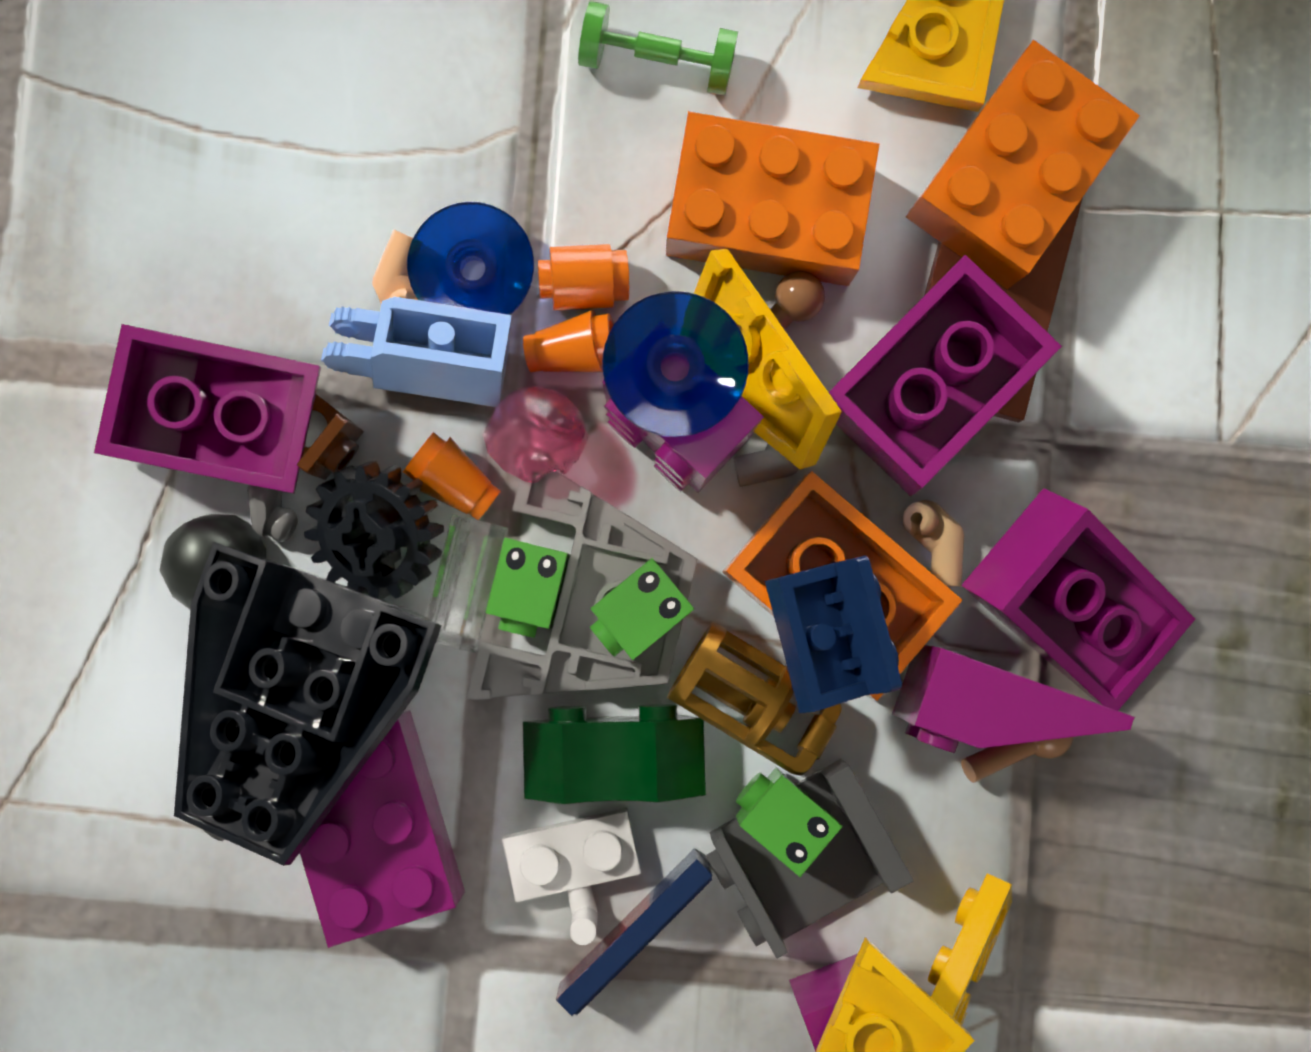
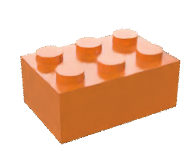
(1022, 165)
(772, 197)
(822, 528)

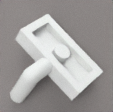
(572, 859)

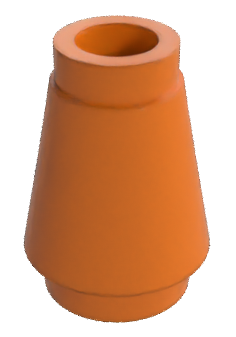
(569, 345)
(452, 477)

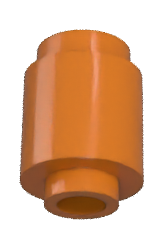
(584, 277)

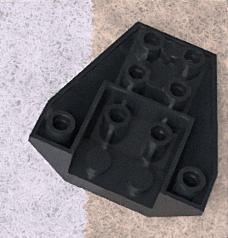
(286, 697)

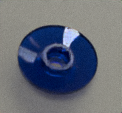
(468, 234)
(684, 328)

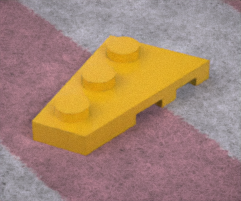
(982, 919)
(888, 1012)

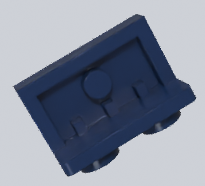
(834, 634)

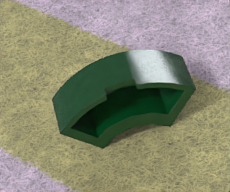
(614, 756)

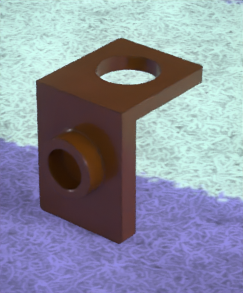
(334, 446)

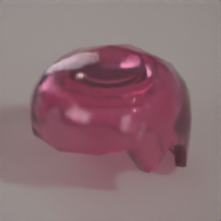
(535, 433)

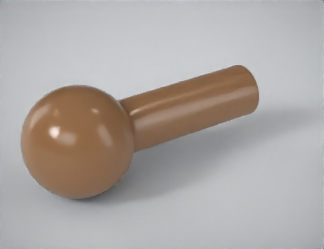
(798, 298)
(999, 757)

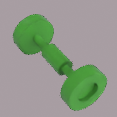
(654, 47)

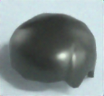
(190, 546)

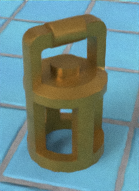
(759, 701)

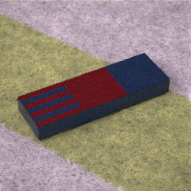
(634, 933)

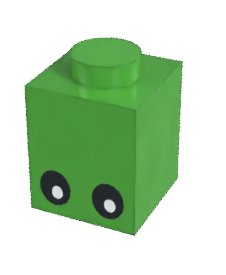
(527, 587)
(639, 611)
(785, 820)

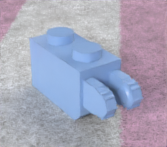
(424, 349)

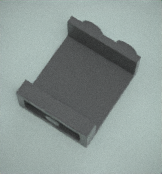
(847, 868)

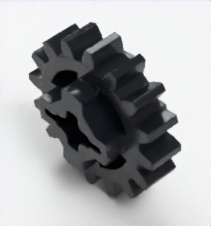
(375, 528)

